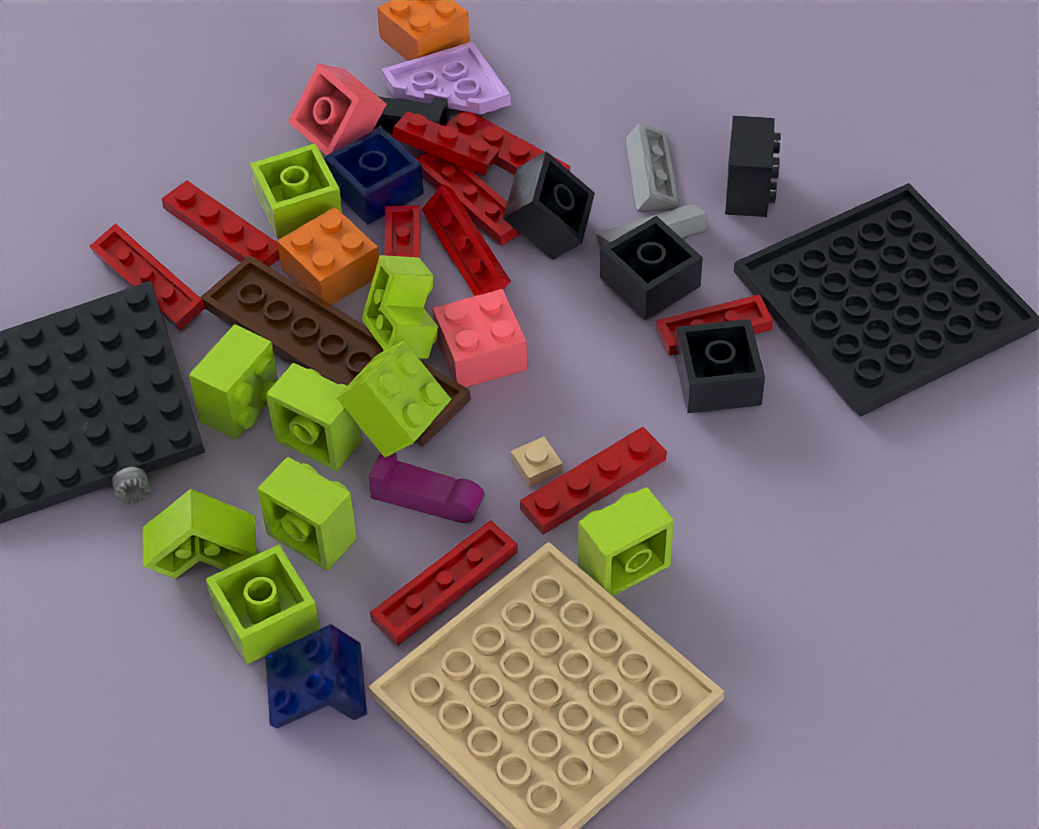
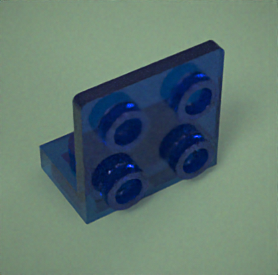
(314, 674)

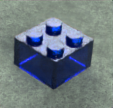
(375, 174)

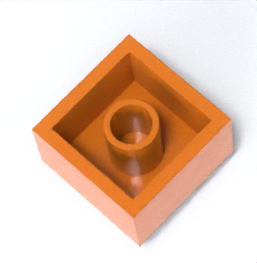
(422, 26)
(329, 256)

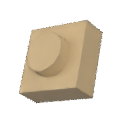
(536, 461)

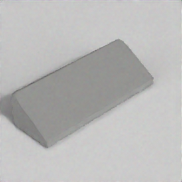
(651, 169)
(682, 220)

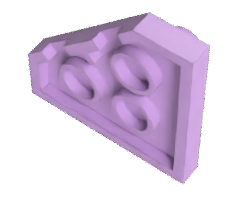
(452, 74)

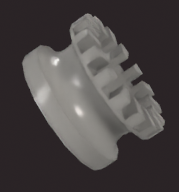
(139, 488)

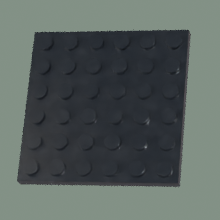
(886, 298)
(89, 399)

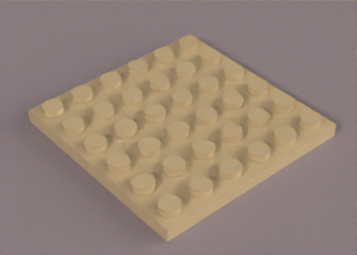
(546, 695)

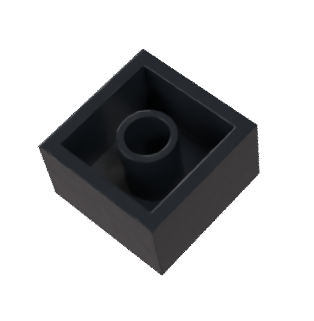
(752, 166)
(549, 205)
(650, 267)
(719, 366)

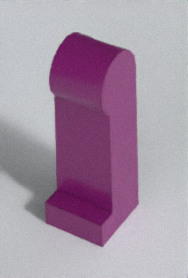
(424, 490)

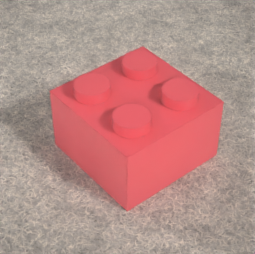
(335, 109)
(480, 338)

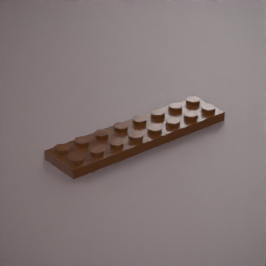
(309, 330)

